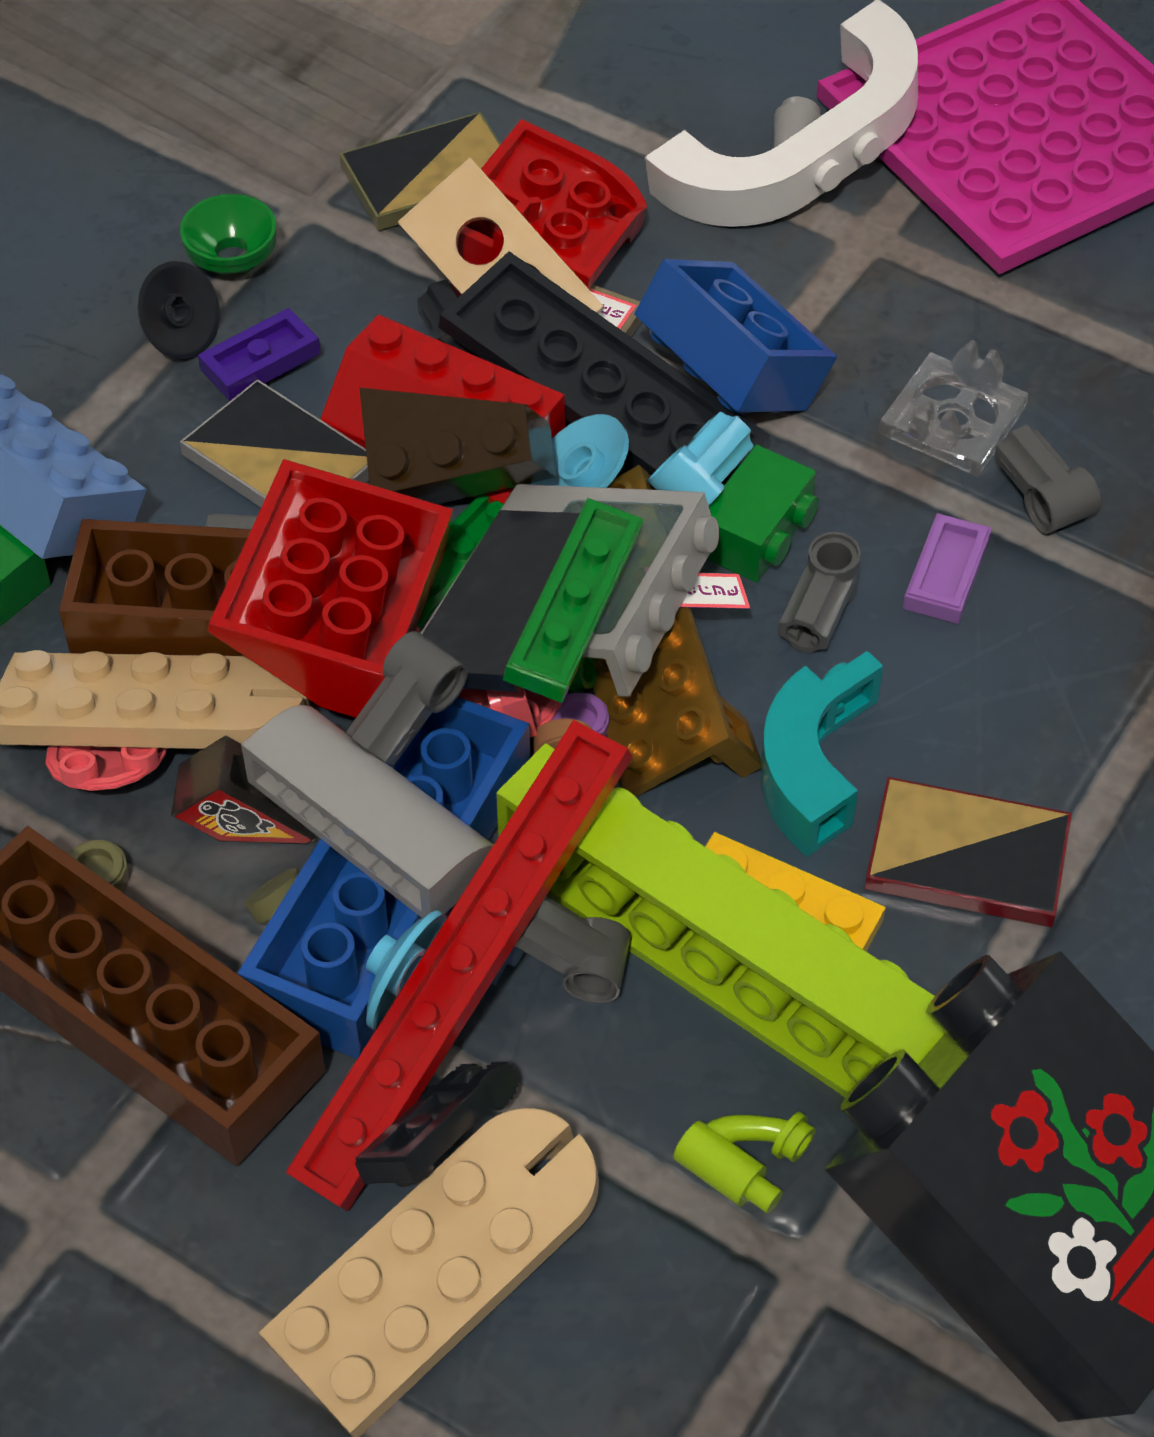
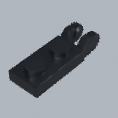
(435, 1123)

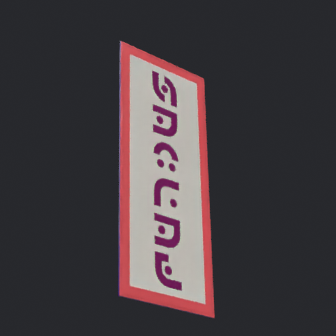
(717, 591)

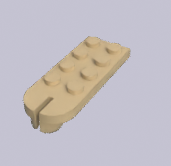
(137, 699)
(436, 1265)

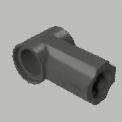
(1051, 490)
(822, 592)
(416, 683)
(585, 950)

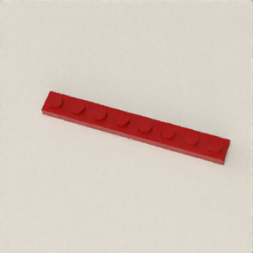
(461, 960)

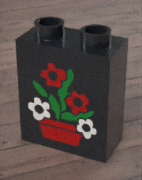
(1023, 1178)

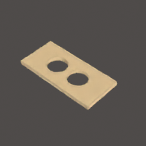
(470, 197)

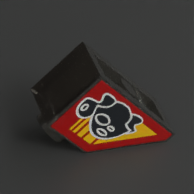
(222, 803)

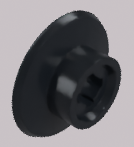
(195, 306)

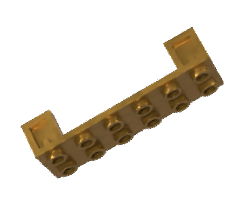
(675, 706)

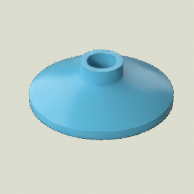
(589, 452)
(395, 961)

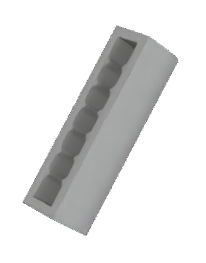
(364, 809)

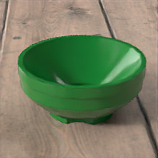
(226, 223)

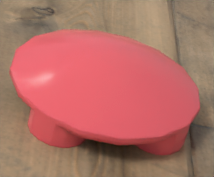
(101, 767)

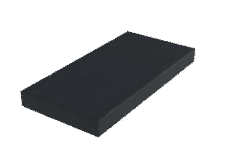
(498, 593)

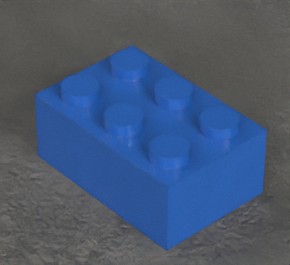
(734, 336)

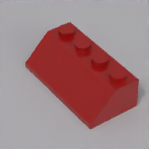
(408, 361)

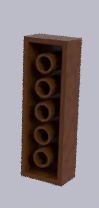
(148, 1001)

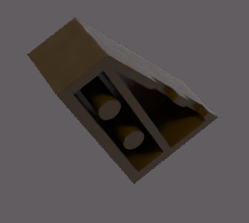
(452, 445)

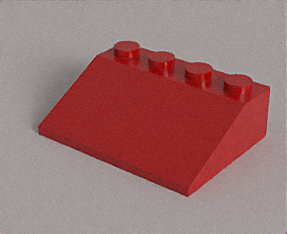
(331, 583)

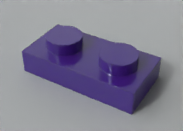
(259, 353)

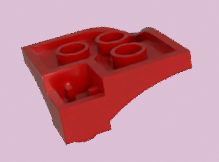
(566, 195)

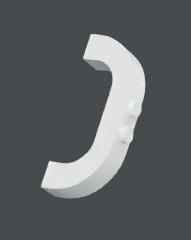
(815, 159)

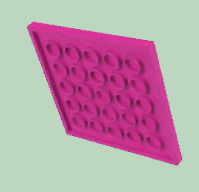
(1024, 127)

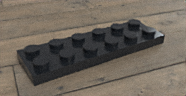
(556, 340)

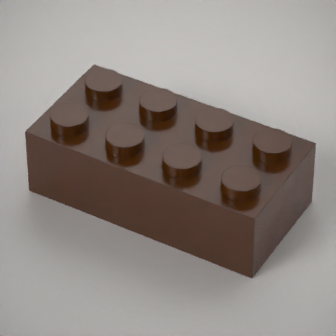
(147, 587)

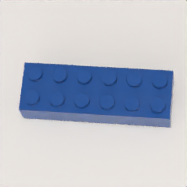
(336, 914)

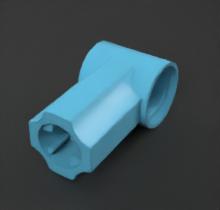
(706, 458)

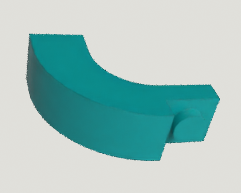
(798, 783)

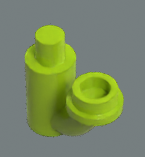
(711, 1155)

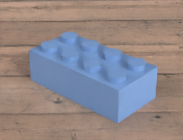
(55, 478)

